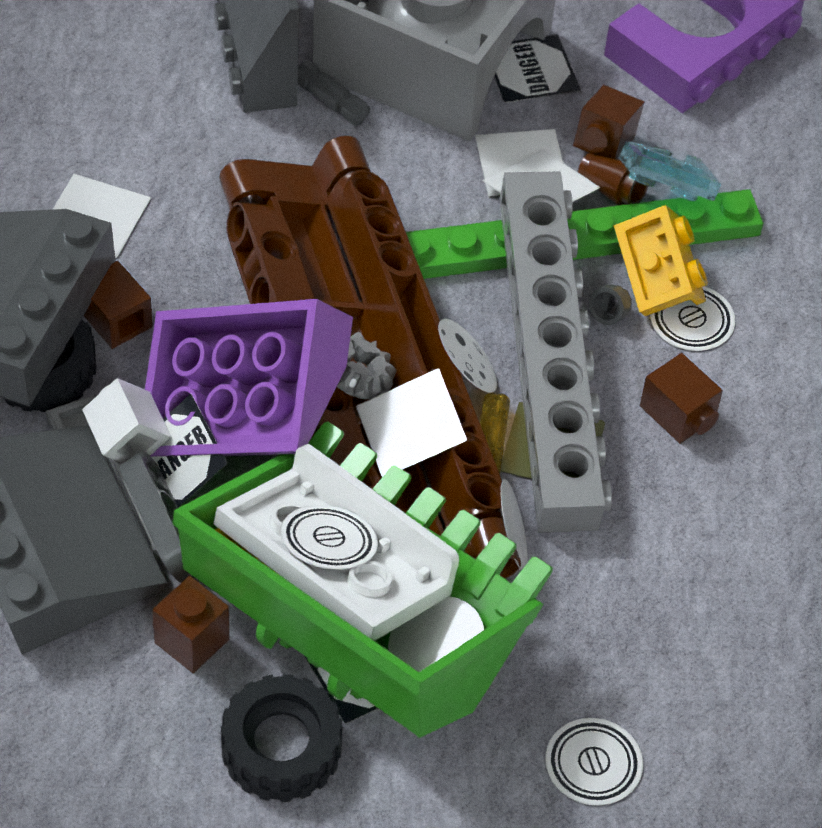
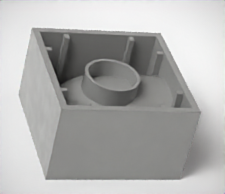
(424, 53)

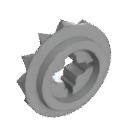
(369, 381)

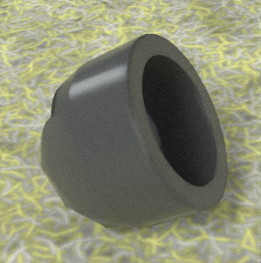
(604, 300)

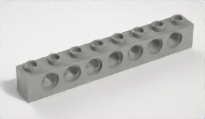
(559, 500)

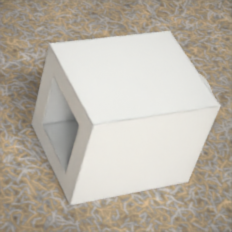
(125, 421)

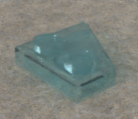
(653, 164)

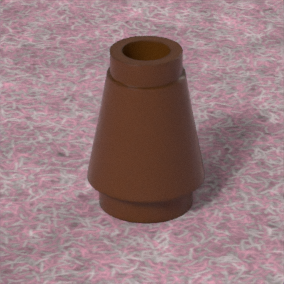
(612, 179)

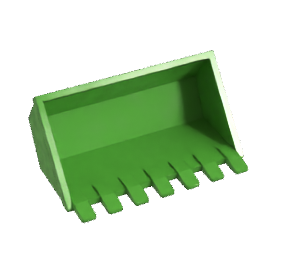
(356, 662)

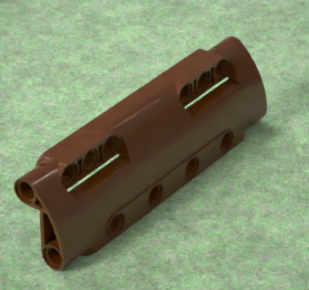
(292, 254)

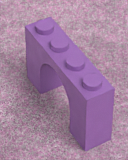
(691, 67)

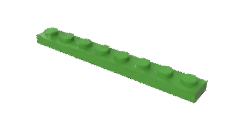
(482, 247)

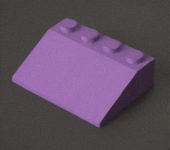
(253, 371)

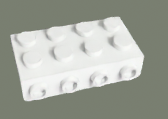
(398, 583)

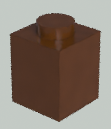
(608, 122)
(119, 307)
(681, 398)
(191, 624)

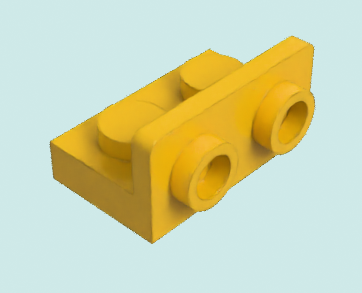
(661, 260)

